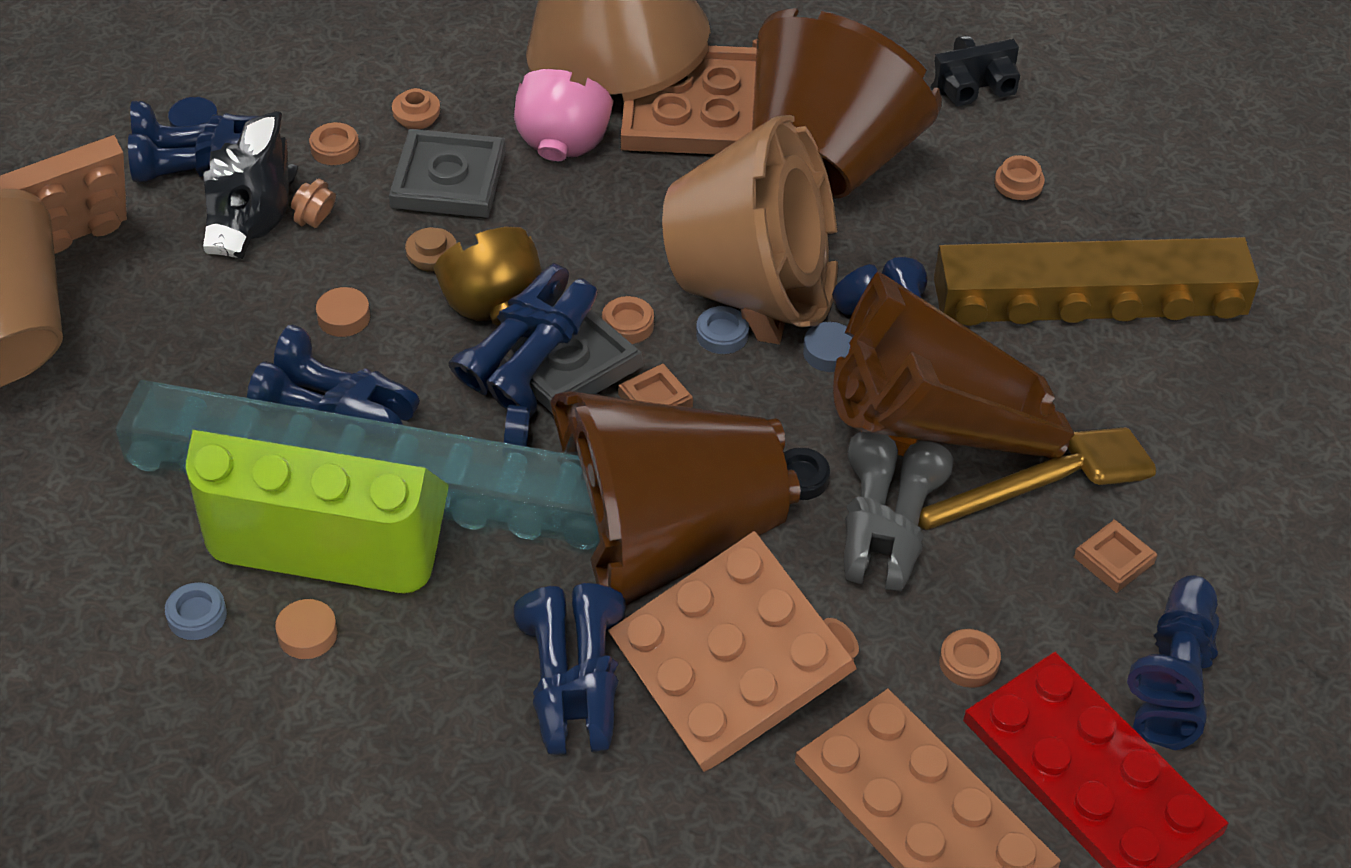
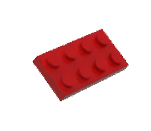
(1093, 770)

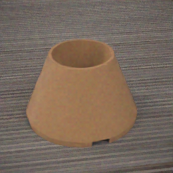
(619, 43)
(757, 226)
(27, 286)

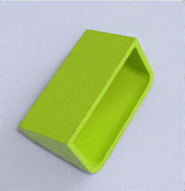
(316, 512)

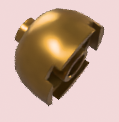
(489, 273)

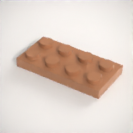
(916, 794)

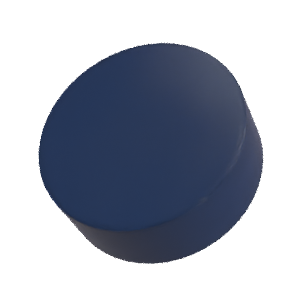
(191, 111)
(517, 425)

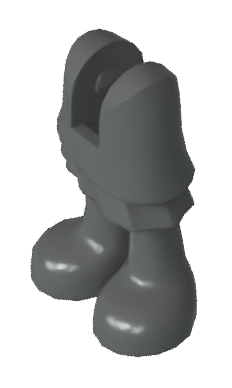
(876, 526)

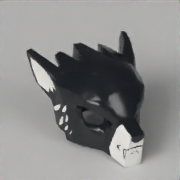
(247, 187)

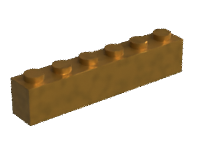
(1095, 280)

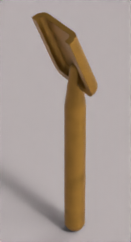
(1103, 455)

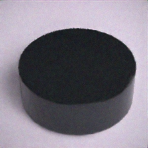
(811, 470)

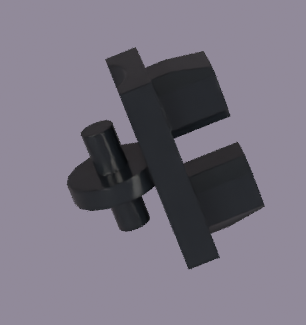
(971, 66)

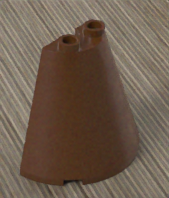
(938, 381)
(672, 484)

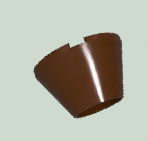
(847, 87)

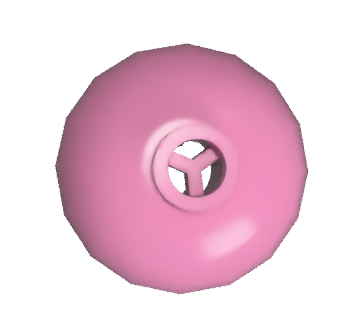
(561, 115)

